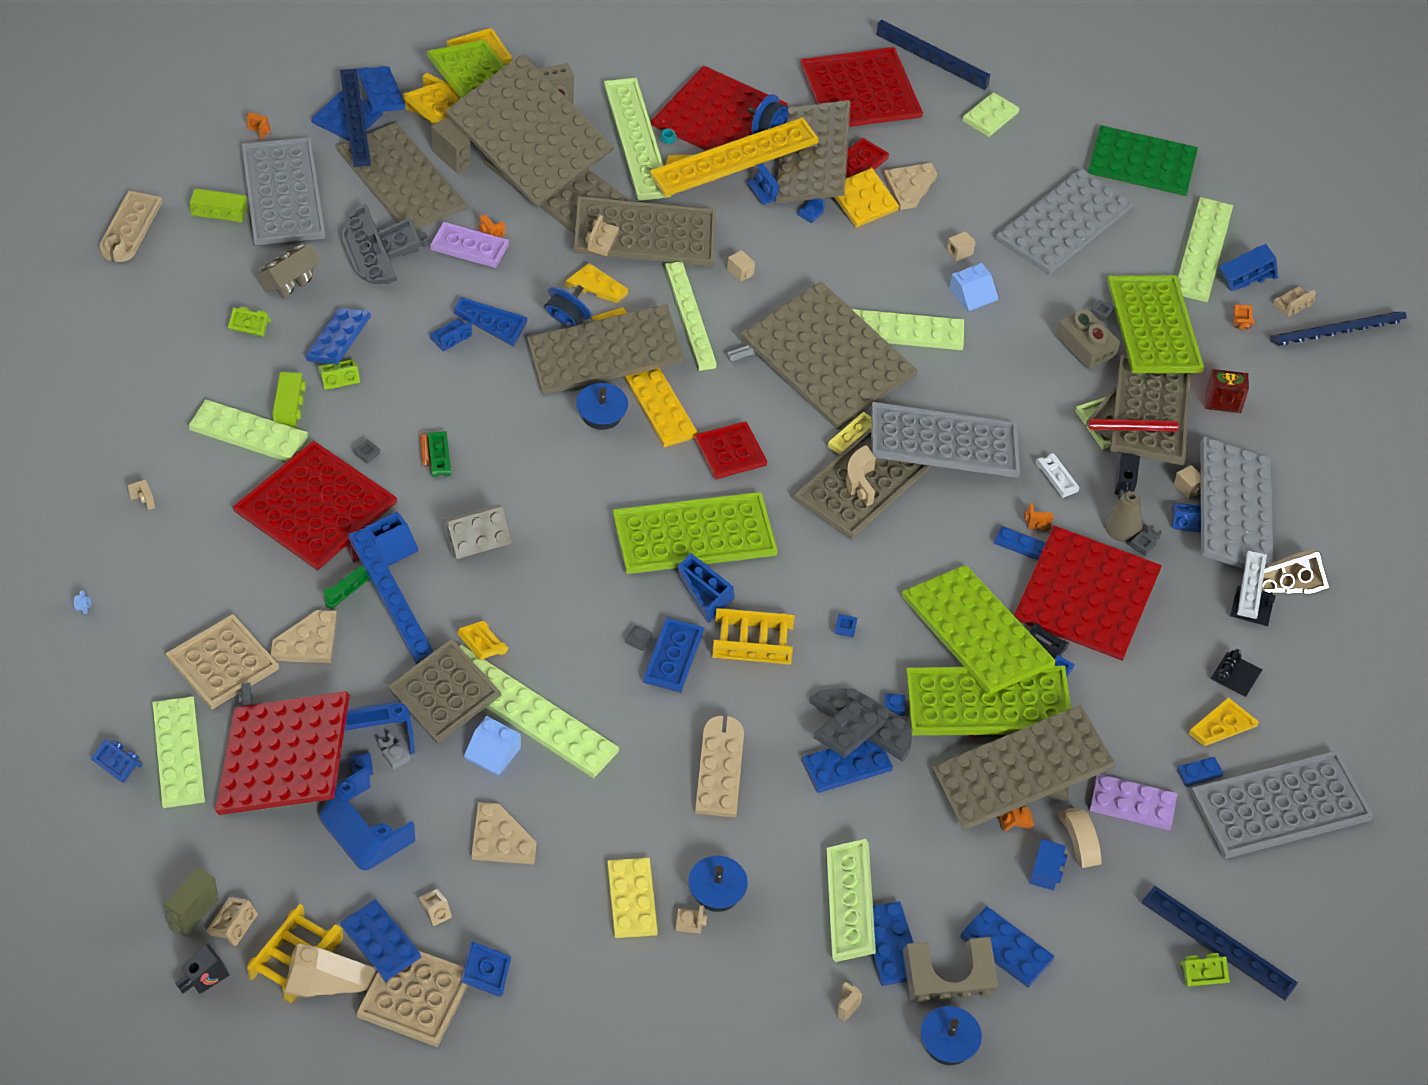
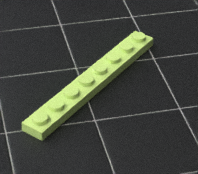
(690, 316)

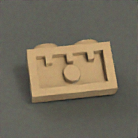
(601, 237)
(1294, 301)
(233, 920)

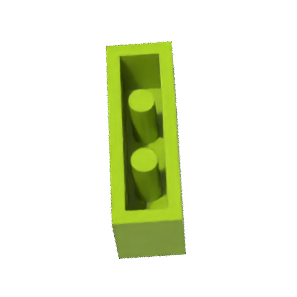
(218, 205)
(289, 398)

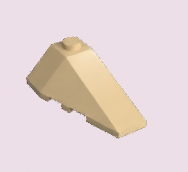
(1296, 574)
(326, 973)

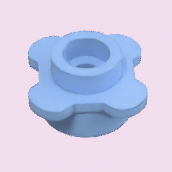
(82, 602)

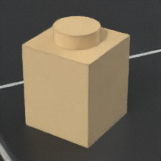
(960, 246)
(741, 266)
(1188, 481)

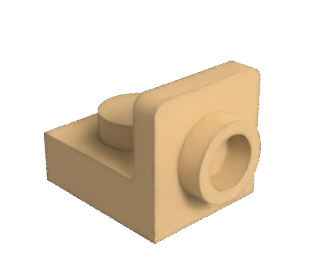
(142, 491)
(435, 906)
(691, 920)
(850, 1002)

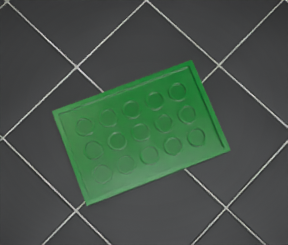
(1143, 160)

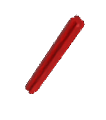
(1133, 425)

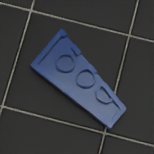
(497, 322)

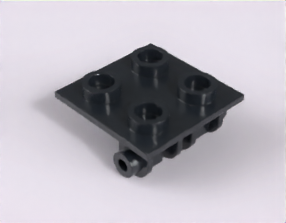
(1265, 607)
(1236, 673)

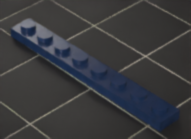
(933, 54)
(355, 118)
(1332, 329)
(1220, 943)

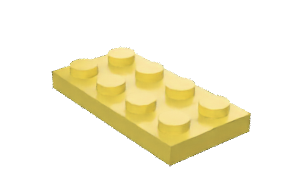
(632, 898)

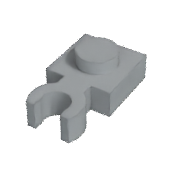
(394, 753)

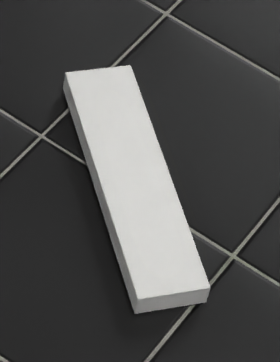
(1252, 584)

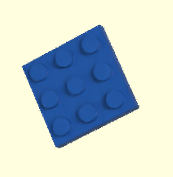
(333, 116)

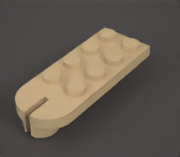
(129, 226)
(720, 768)

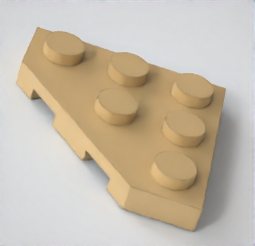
(910, 183)
(308, 640)
(501, 837)

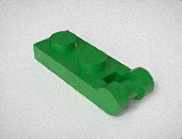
(439, 453)
(345, 587)

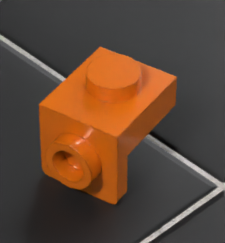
(258, 123)
(488, 227)
(1243, 316)
(1038, 520)
(1018, 817)

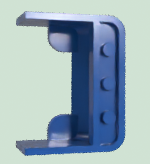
(379, 715)
(360, 842)

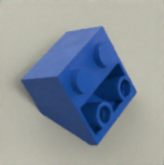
(393, 538)

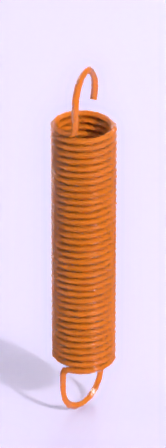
(425, 454)

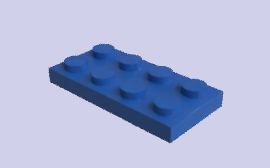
(380, 89)
(338, 336)
(673, 655)
(832, 770)
(890, 938)
(380, 940)
(1010, 946)

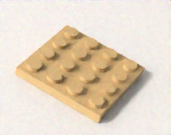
(222, 660)
(416, 1000)

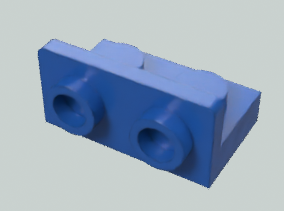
(764, 185)
(451, 334)
(1186, 517)
(115, 760)

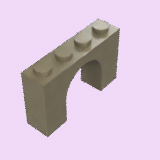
(926, 984)

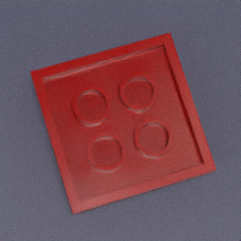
(730, 450)

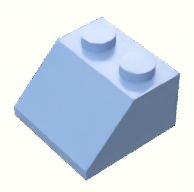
(973, 287)
(493, 746)

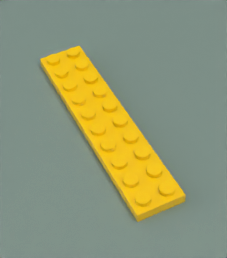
(733, 157)
(657, 400)

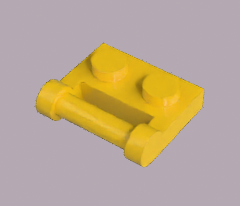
(482, 640)

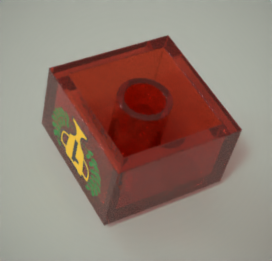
(1226, 391)

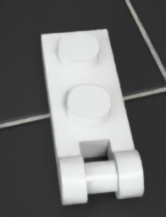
(1057, 475)

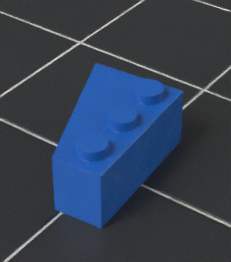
(1249, 267)
(705, 586)

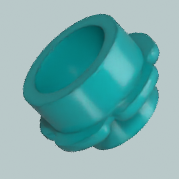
(668, 136)

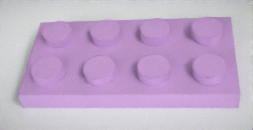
(469, 244)
(1133, 802)

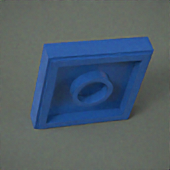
(486, 969)

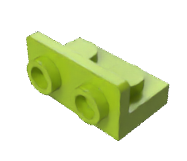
(249, 322)
(339, 374)
(1205, 971)

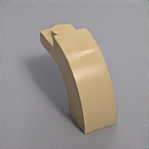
(859, 465)
(1083, 836)

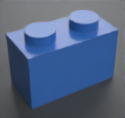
(1047, 865)

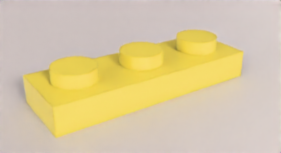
(850, 433)

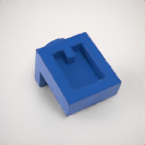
(812, 210)

